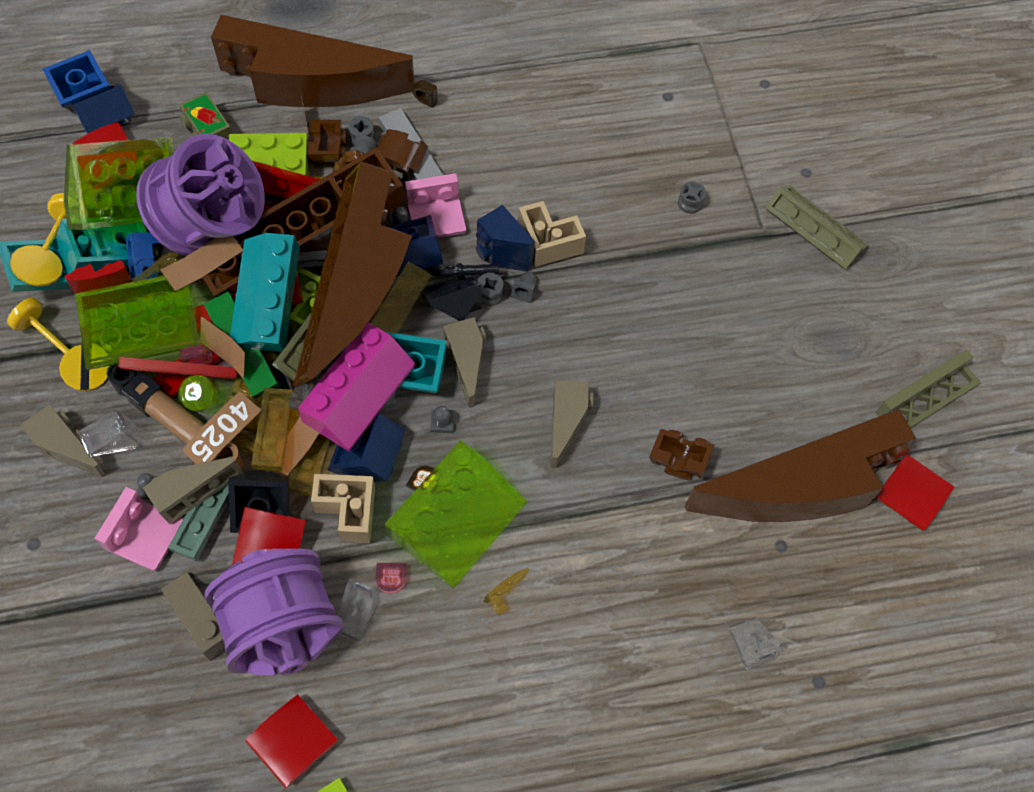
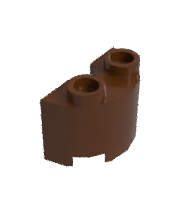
(326, 141)
(401, 152)
(681, 456)

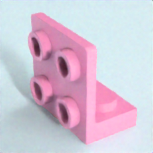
(437, 198)
(137, 531)

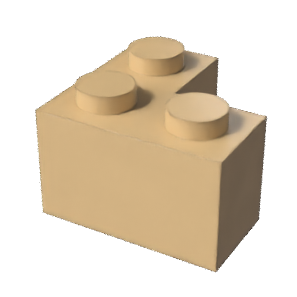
(552, 239)
(350, 498)

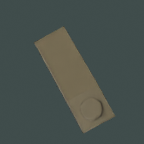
(465, 348)
(569, 412)
(187, 487)
(195, 615)

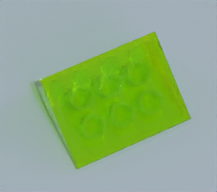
(105, 179)
(136, 321)
(455, 514)

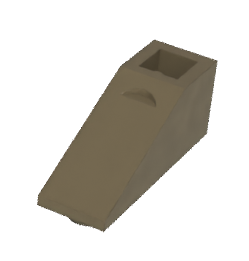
(56, 440)

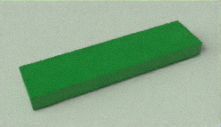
(256, 371)

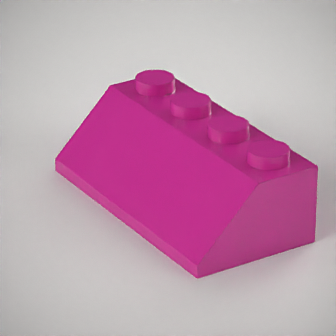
(356, 387)

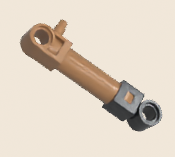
(154, 402)

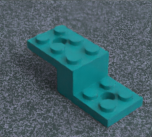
(75, 250)

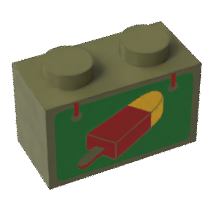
(203, 117)

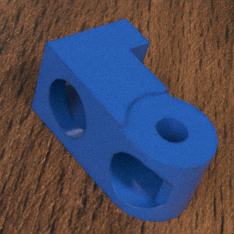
(140, 253)

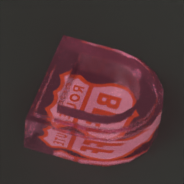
(196, 354)
(390, 577)

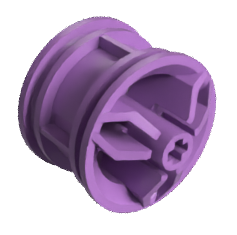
(196, 184)
(273, 611)

